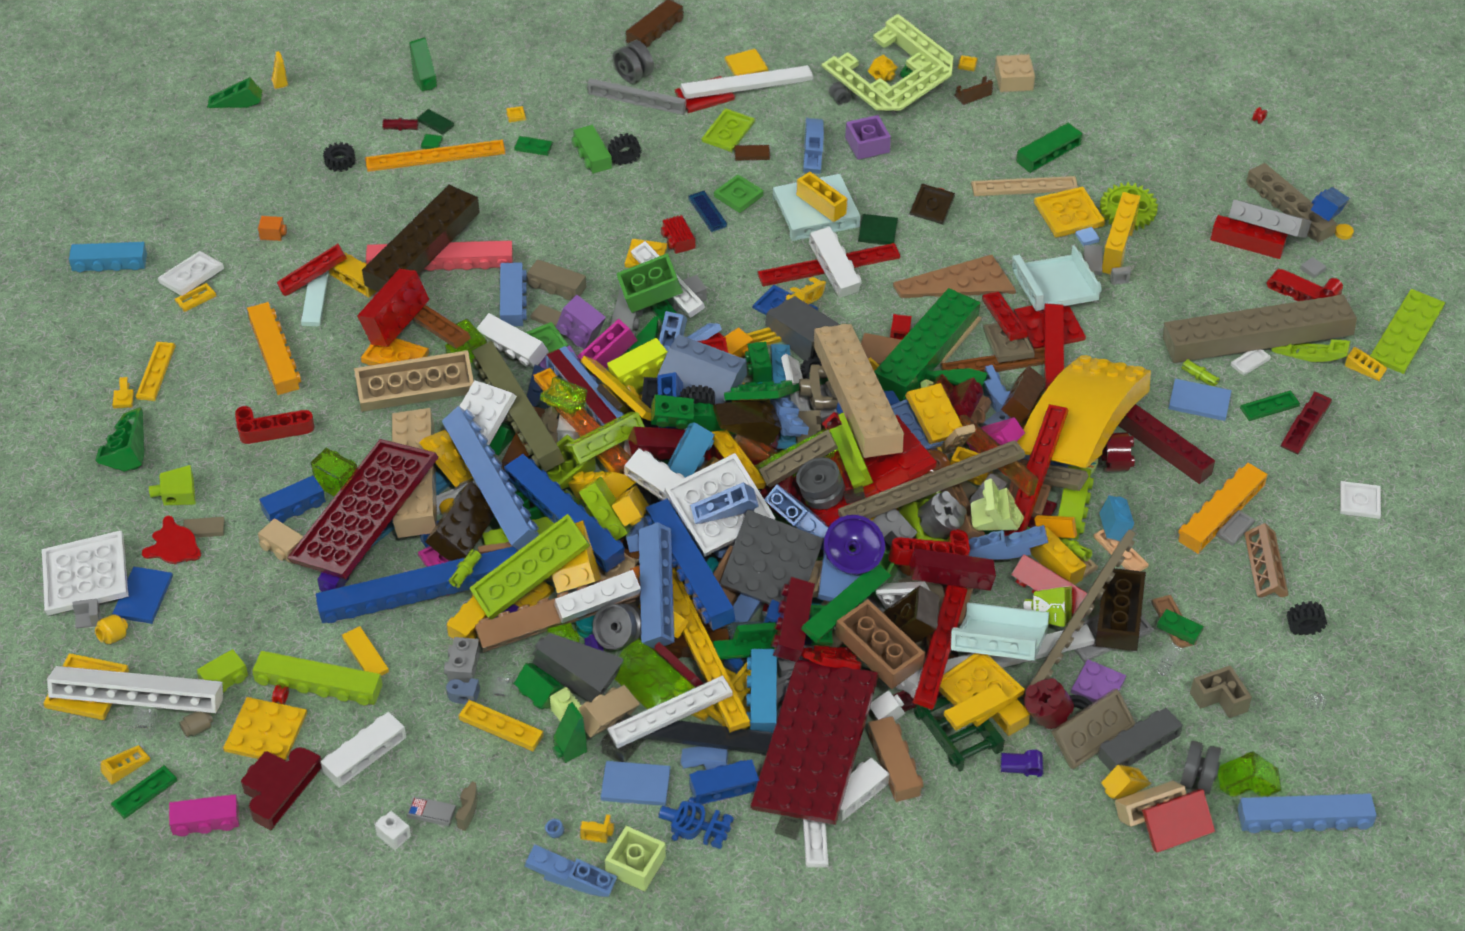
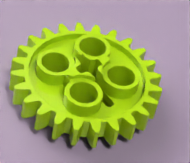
(1147, 205)

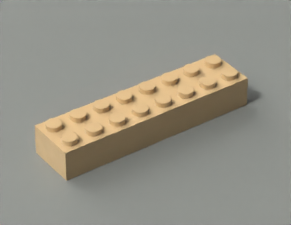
(419, 511)

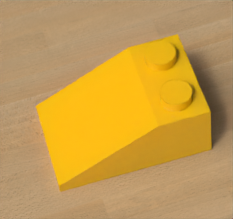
(579, 570)

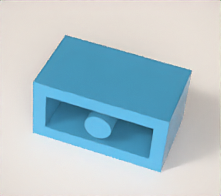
(1116, 517)

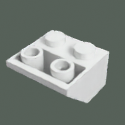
(893, 592)

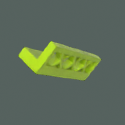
(603, 437)
(851, 454)

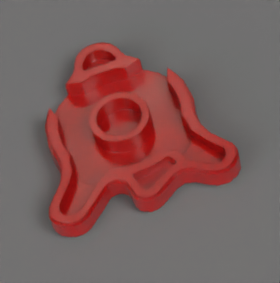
(173, 544)
(832, 656)

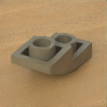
(469, 802)

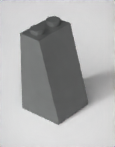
(795, 325)
(577, 665)

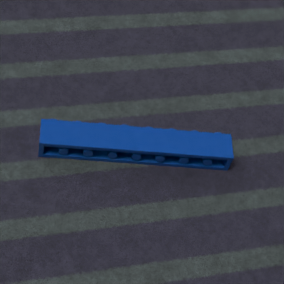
(556, 504)
(692, 568)

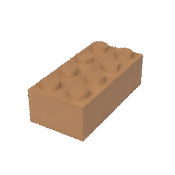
(880, 644)

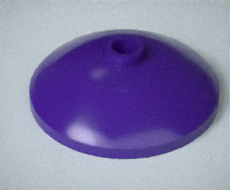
(860, 534)

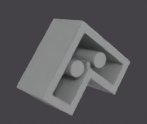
(893, 525)

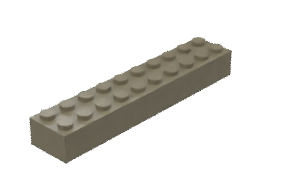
(1259, 328)

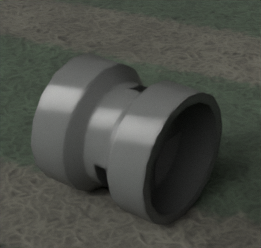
(839, 93)

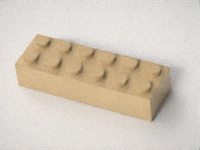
(414, 380)

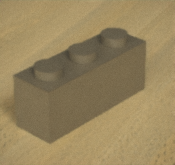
(556, 280)

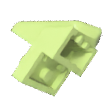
(995, 510)

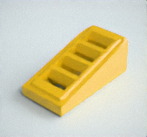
(279, 74)
(1354, 361)
(114, 773)

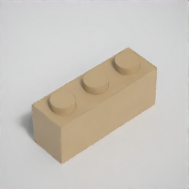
(607, 709)
(1131, 806)

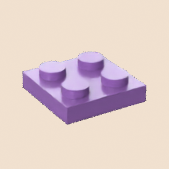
(1097, 681)

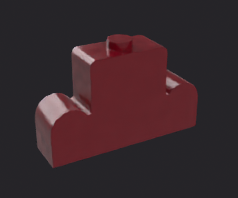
(278, 783)

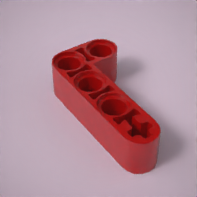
(1300, 288)
(272, 427)
(903, 548)

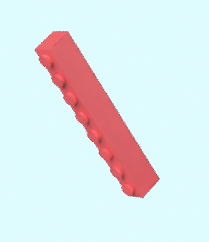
(463, 255)

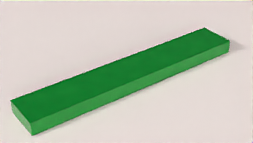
(845, 602)

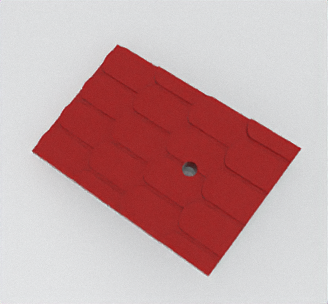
(885, 471)

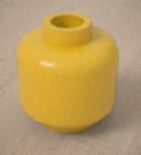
(111, 629)

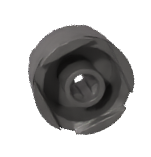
(941, 515)

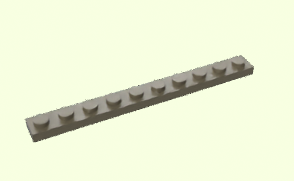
(935, 481)
(1084, 608)

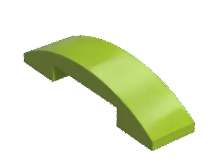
(1315, 352)

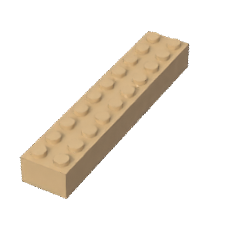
(858, 391)

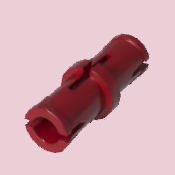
(400, 124)

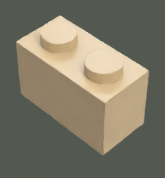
(279, 539)

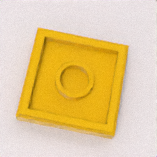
(746, 63)

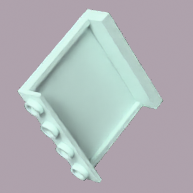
(805, 219)
(1057, 280)
(1001, 631)

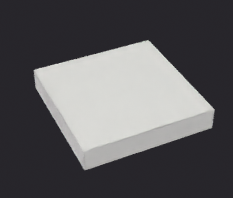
(1360, 499)

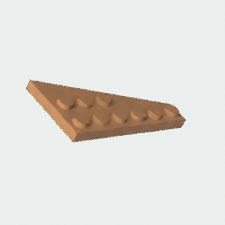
(968, 278)

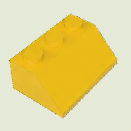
(616, 482)

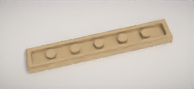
(1023, 186)

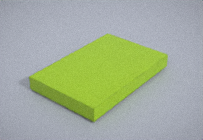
(728, 130)

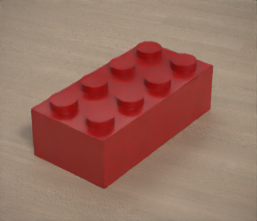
(393, 307)

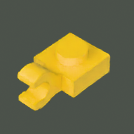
(124, 397)

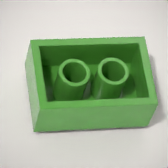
(649, 283)

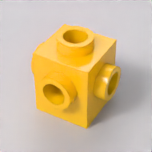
(883, 68)

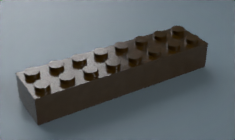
(423, 236)

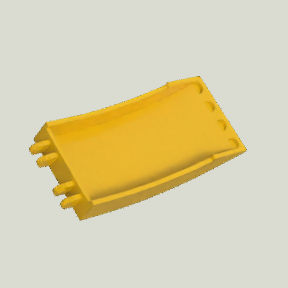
(1097, 401)

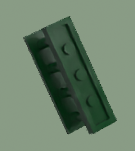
(991, 736)

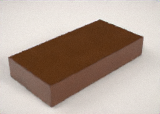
(752, 152)

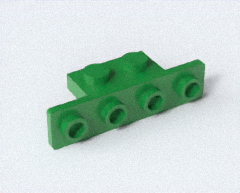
(746, 638)

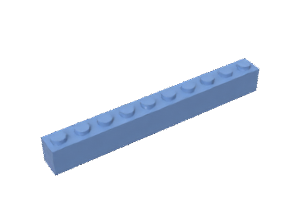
(491, 478)

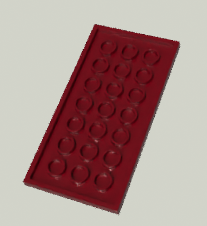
(362, 508)
(815, 742)

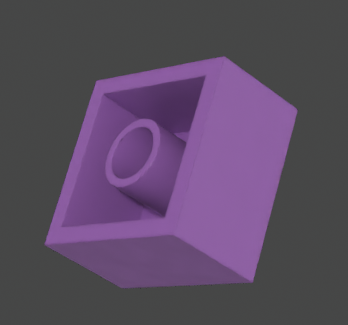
(868, 137)
(580, 322)

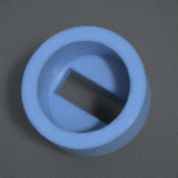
(550, 828)

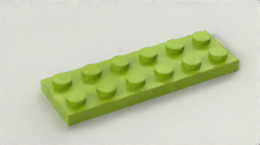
(1407, 331)
(529, 566)

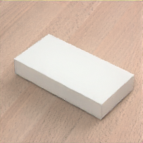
(1250, 361)

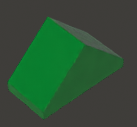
(502, 438)

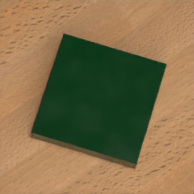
(878, 229)

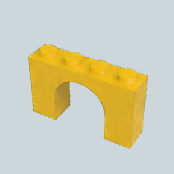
(1122, 227)

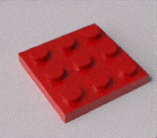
(1034, 324)

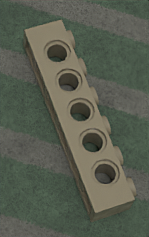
(1289, 200)

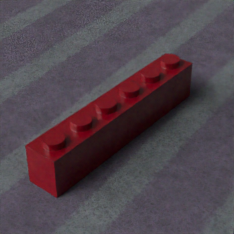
(1167, 444)

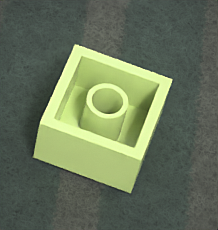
(635, 858)

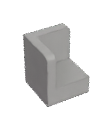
(86, 613)

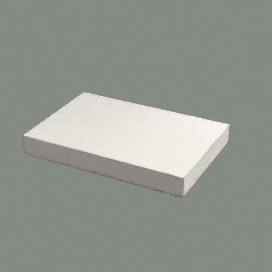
(190, 273)

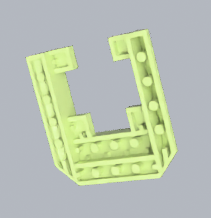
(928, 61)

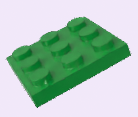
(763, 390)

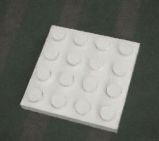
(703, 484)
(84, 572)

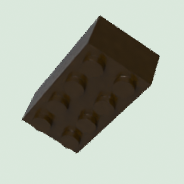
(461, 524)
(1121, 610)

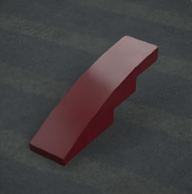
(1306, 422)

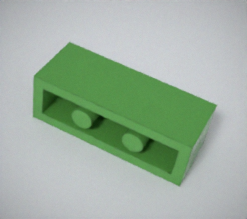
(591, 149)

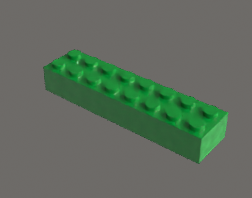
(927, 343)

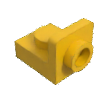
(597, 832)

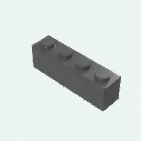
(1140, 739)

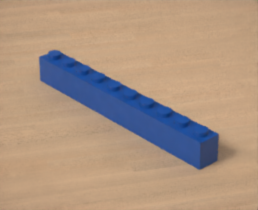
(403, 588)

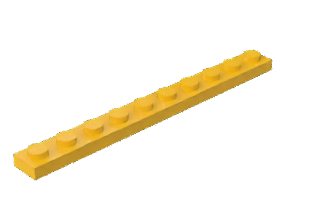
(706, 655)

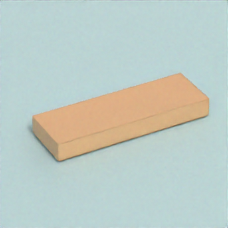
(1132, 559)

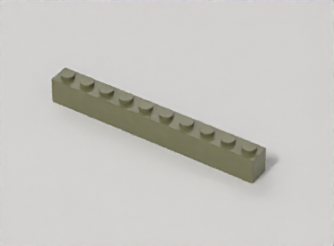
(522, 413)

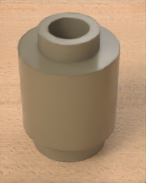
(195, 723)

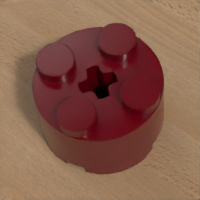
(1118, 453)
(1048, 703)

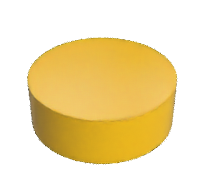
(1344, 231)

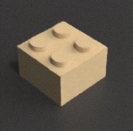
(1014, 73)

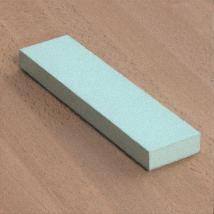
(315, 301)

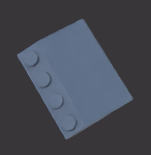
(704, 366)

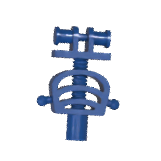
(679, 819)

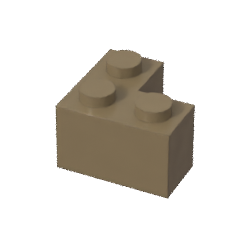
(1221, 687)

